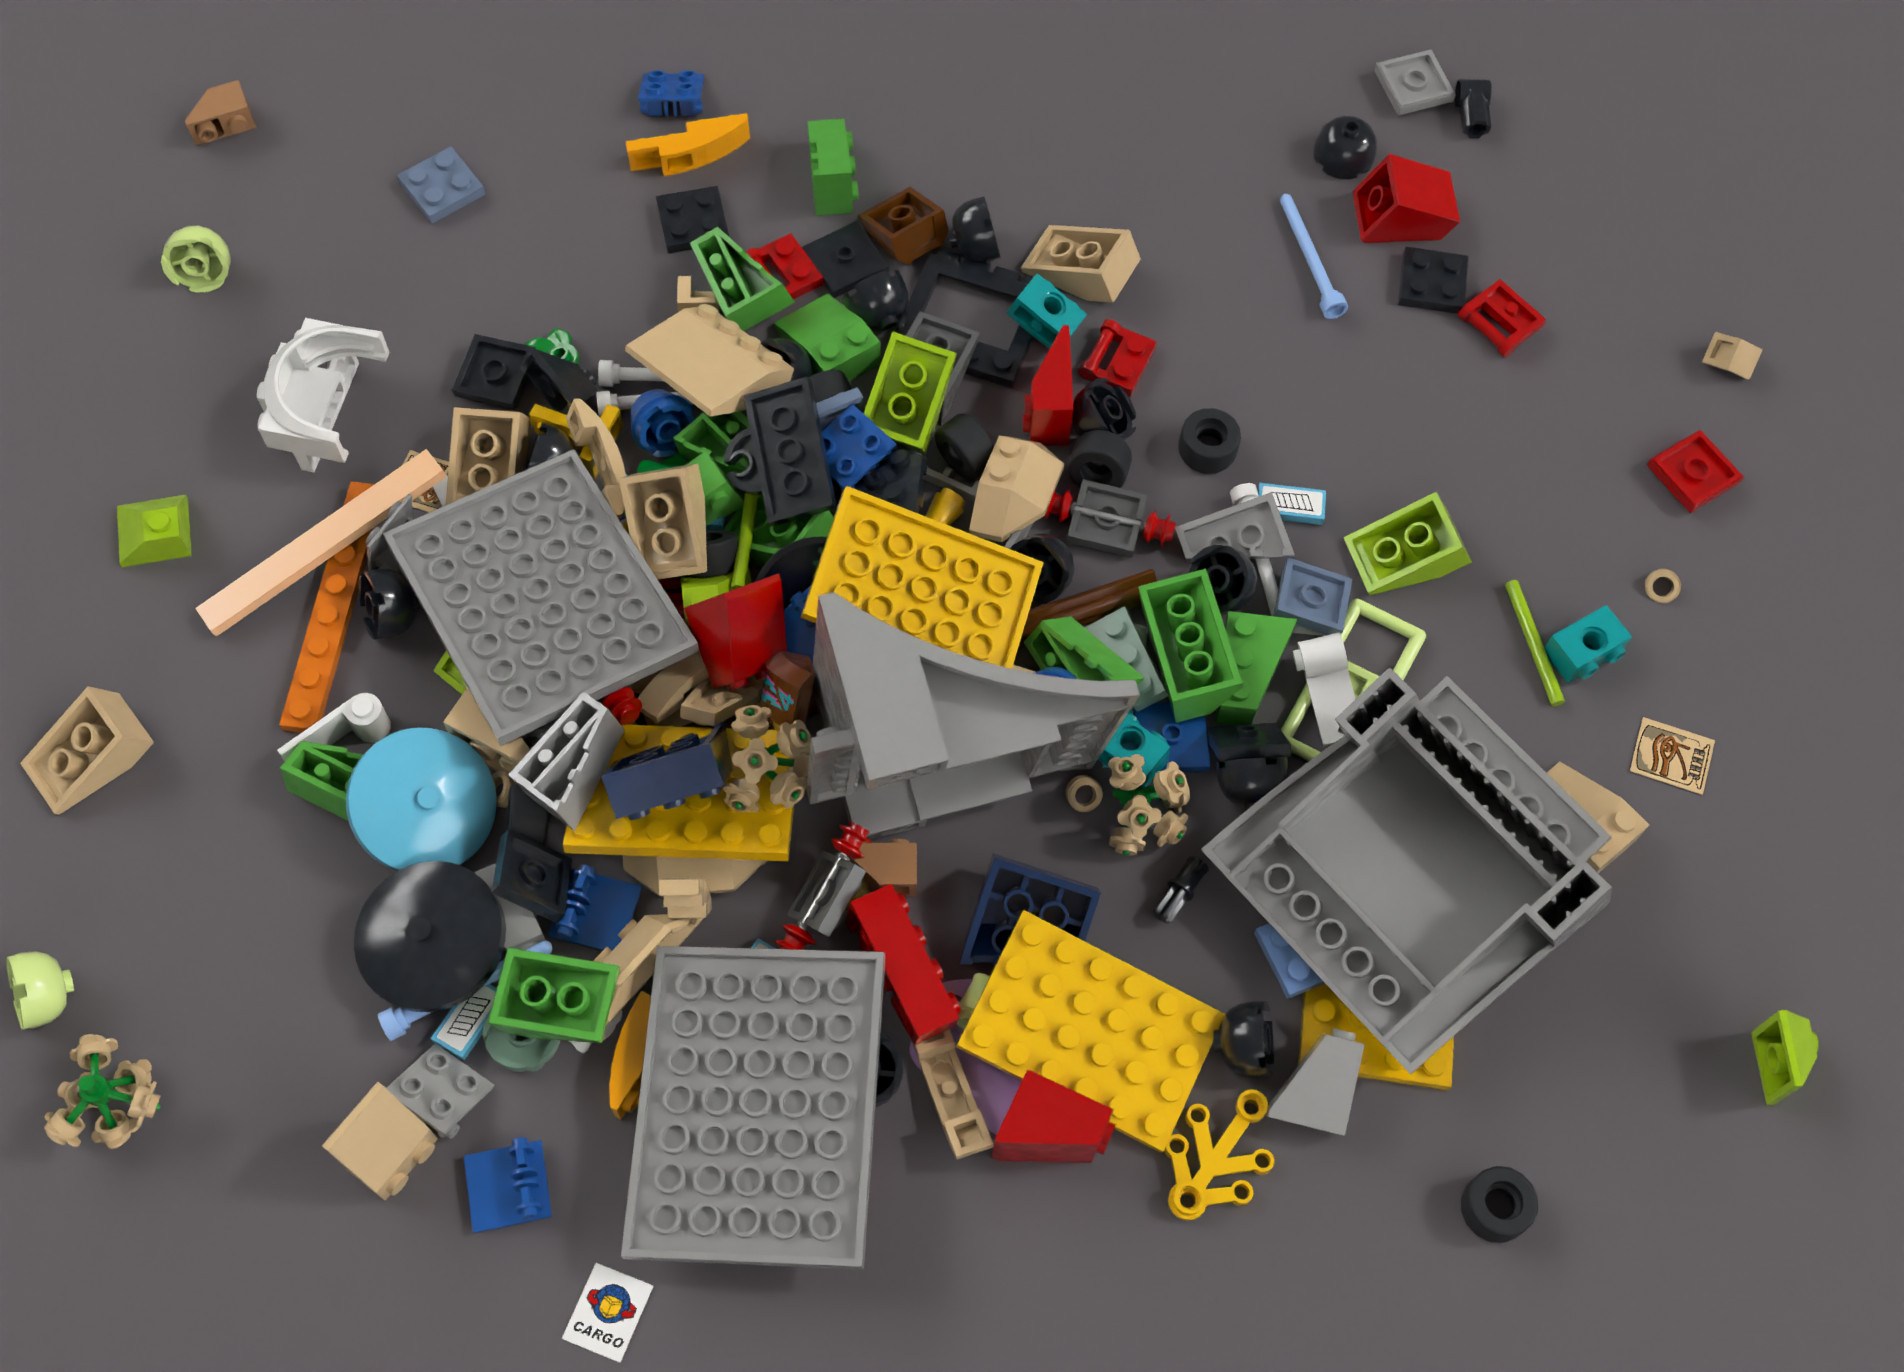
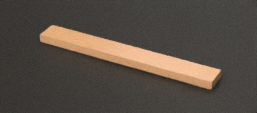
(319, 543)

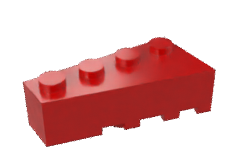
(909, 972)

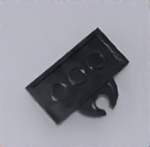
(783, 453)

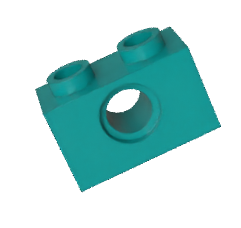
(1044, 311)
(1599, 630)
(1151, 745)

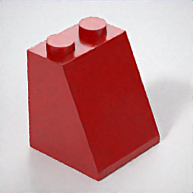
(1405, 202)
(739, 631)
(1052, 1124)

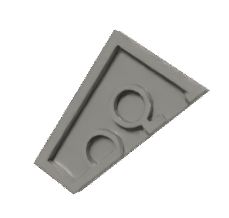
(1248, 527)

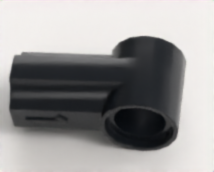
(1474, 99)

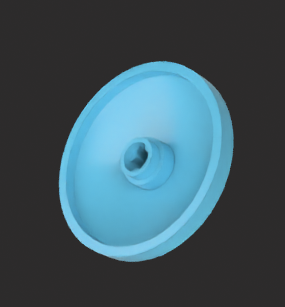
(421, 799)

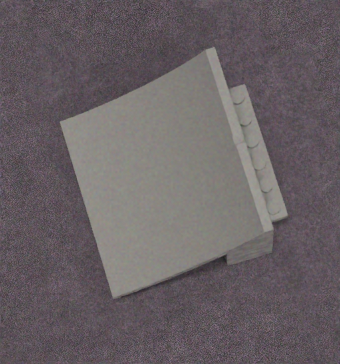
(938, 731)
(1417, 863)

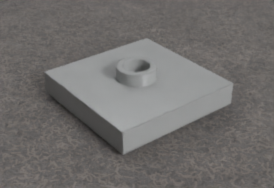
(1414, 82)

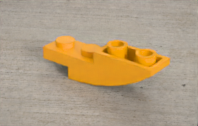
(700, 145)
(629, 1058)

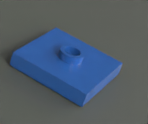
(1186, 738)

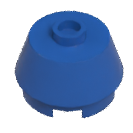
(657, 419)

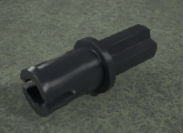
(1180, 890)

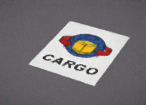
(607, 1312)

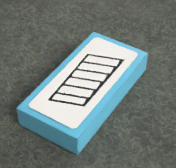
(1297, 503)
(465, 1023)

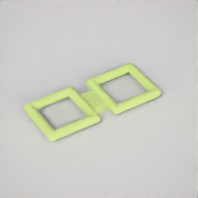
(1359, 677)

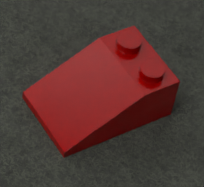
(1050, 404)

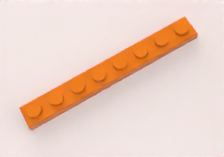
(326, 631)

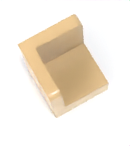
(688, 298)
(1732, 355)

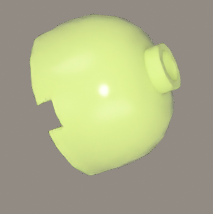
(196, 259)
(38, 988)

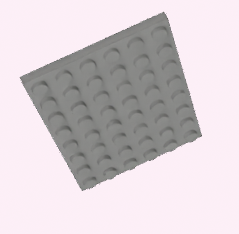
(539, 595)
(756, 1108)

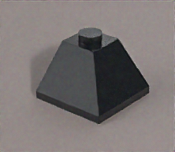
(558, 380)

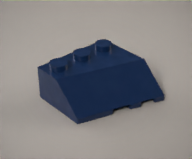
(669, 775)
(1017, 887)

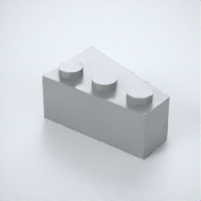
(570, 760)

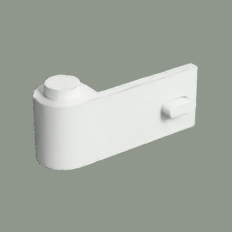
(1327, 681)
(360, 713)

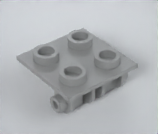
(377, 549)
(440, 1090)

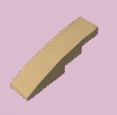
(686, 897)

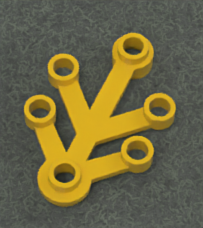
(1214, 1160)

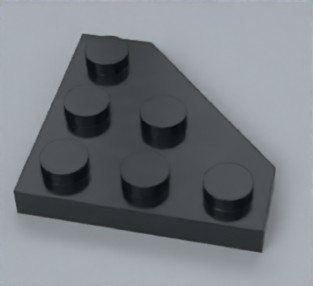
(897, 480)

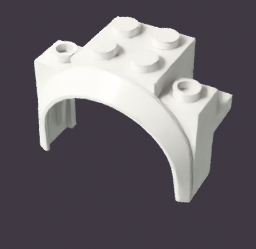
(305, 399)

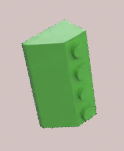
(1190, 644)

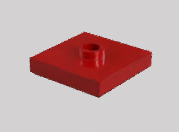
(1695, 471)

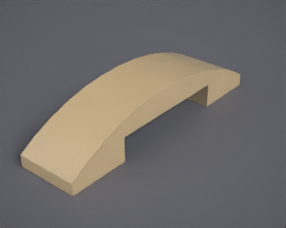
(590, 430)
(666, 690)
(952, 1096)

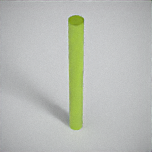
(744, 541)
(1535, 644)

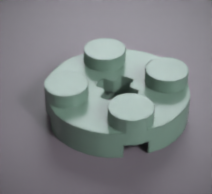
(517, 1056)

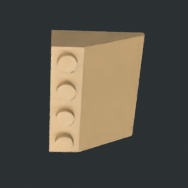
(709, 359)

